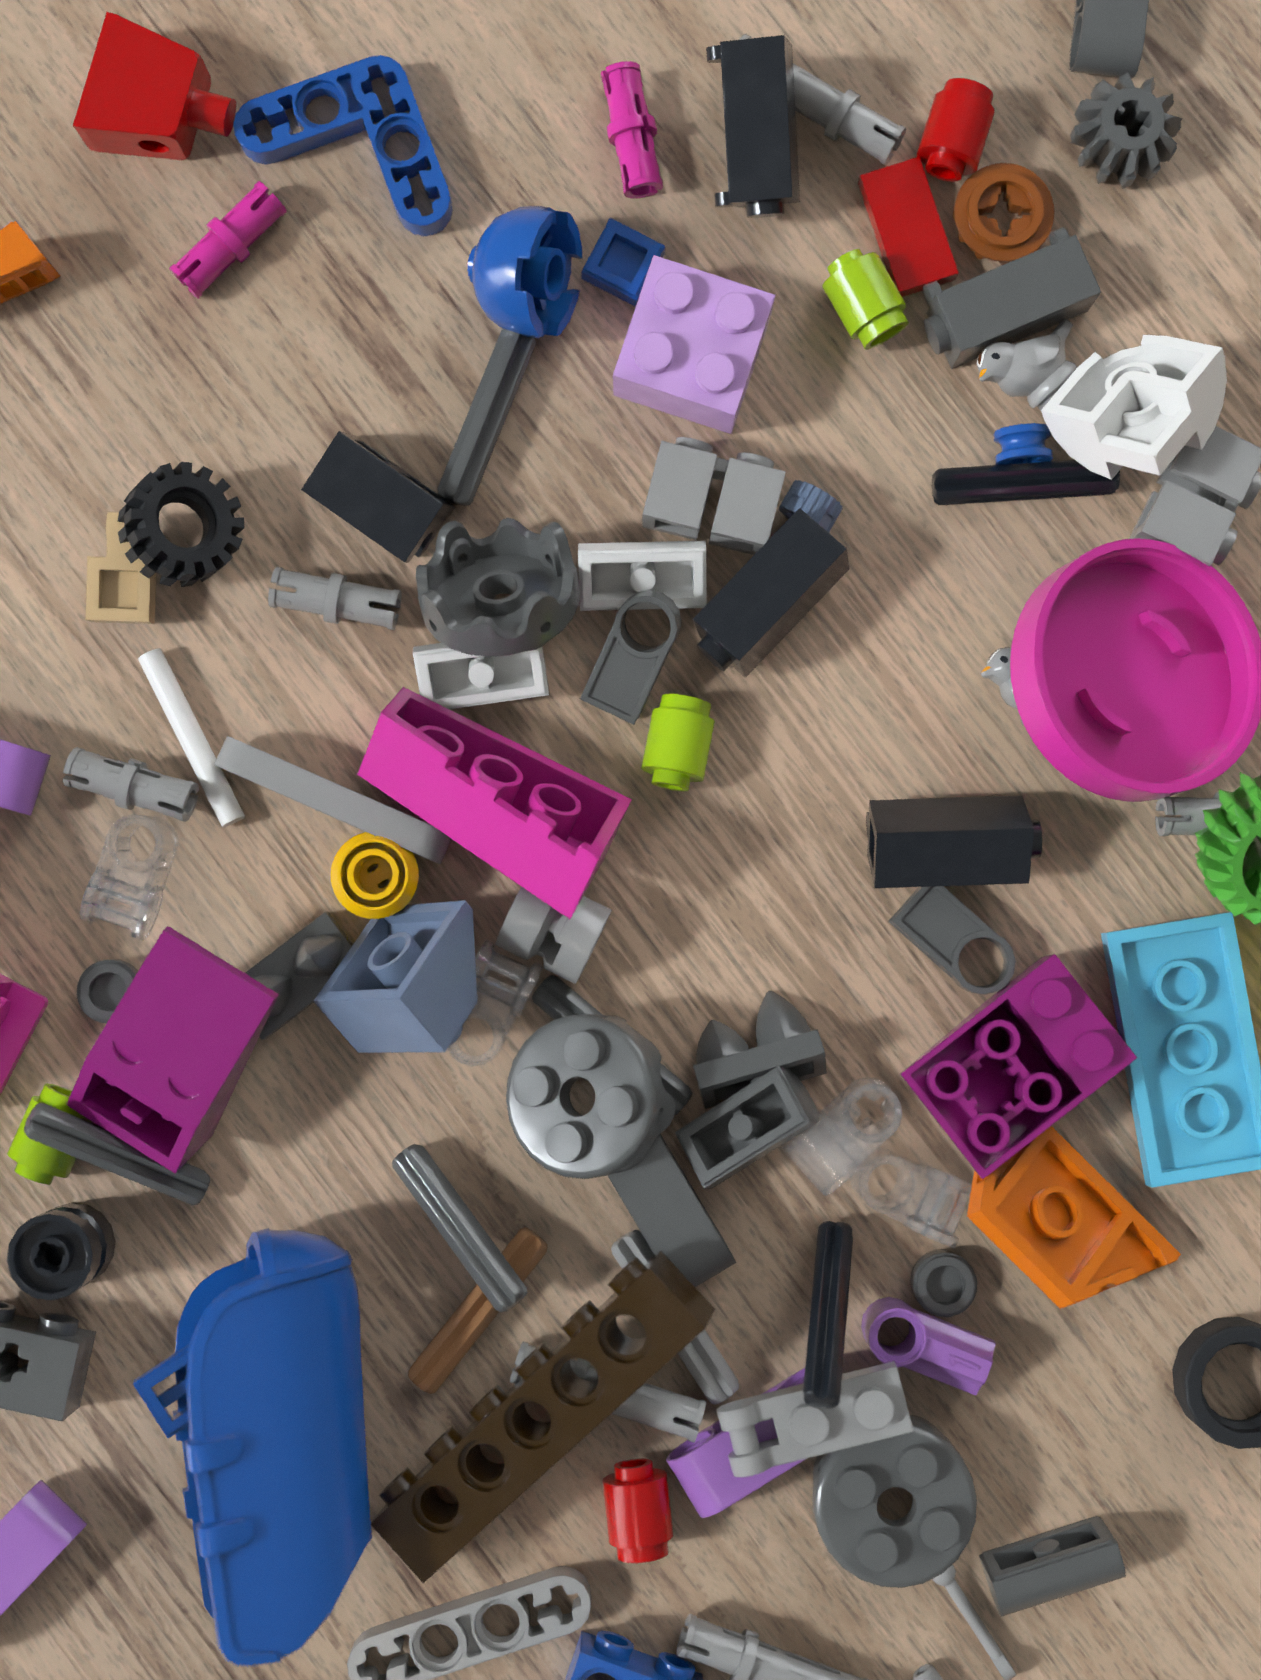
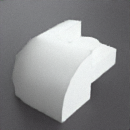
(1139, 405)

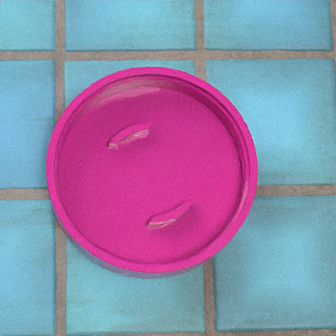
(1137, 671)

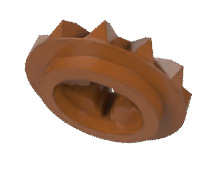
(1024, 195)

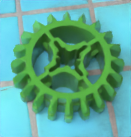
(1232, 849)

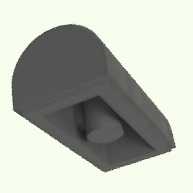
(747, 1126)
(1052, 1565)

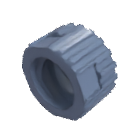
(813, 501)

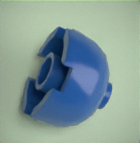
(525, 270)

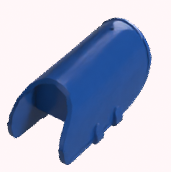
(275, 1441)

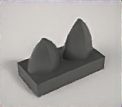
(300, 969)
(782, 1038)

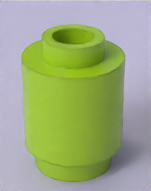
(865, 298)
(678, 742)
(38, 1160)

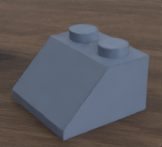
(406, 981)

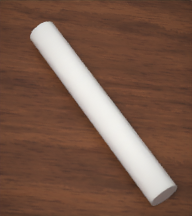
(191, 737)

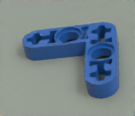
(357, 113)

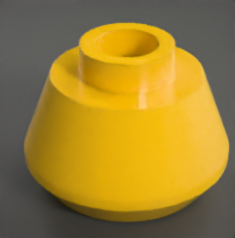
(360, 889)

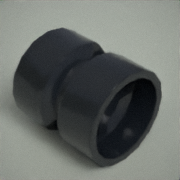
(60, 1251)

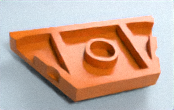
(1064, 1222)

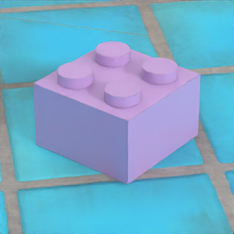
(692, 344)

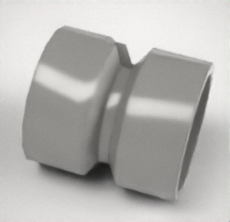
(541, 930)

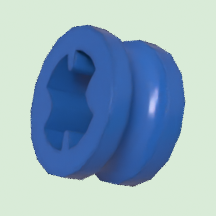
(1023, 444)

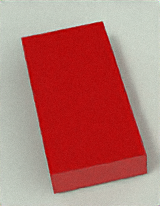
(907, 226)

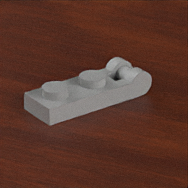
(868, 1411)

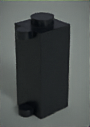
(758, 124)
(770, 594)
(951, 841)

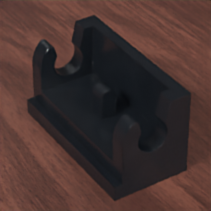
(377, 497)

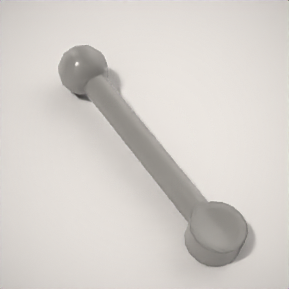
(1002, 1664)

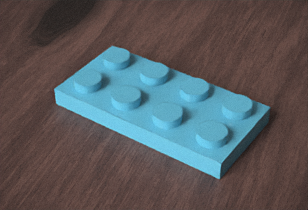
(1194, 1039)

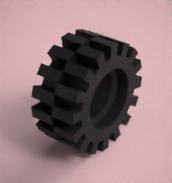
(155, 550)

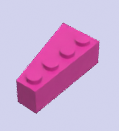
(495, 797)

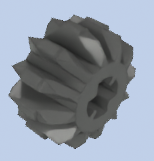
(1140, 116)

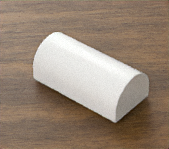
(619, 570)
(473, 680)

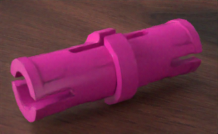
(631, 129)
(228, 239)

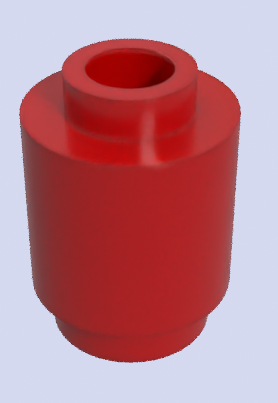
(956, 129)
(638, 1511)

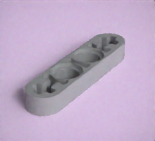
(332, 799)
(466, 1620)

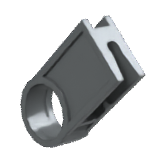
(629, 669)
(942, 927)

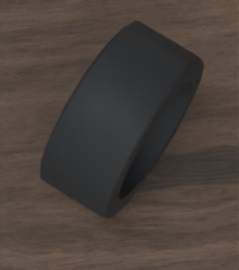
(1188, 1373)

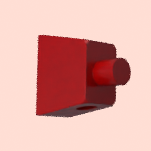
(147, 95)

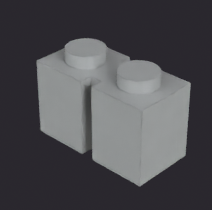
(682, 488)
(1202, 496)

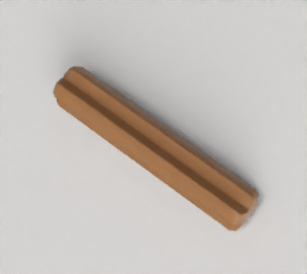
(472, 1318)

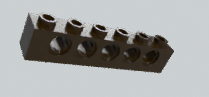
(431, 1531)

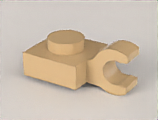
(115, 586)

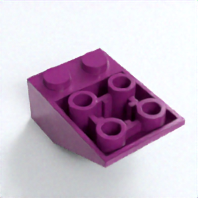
(173, 1051)
(1017, 1064)

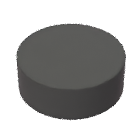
(103, 987)
(943, 1283)

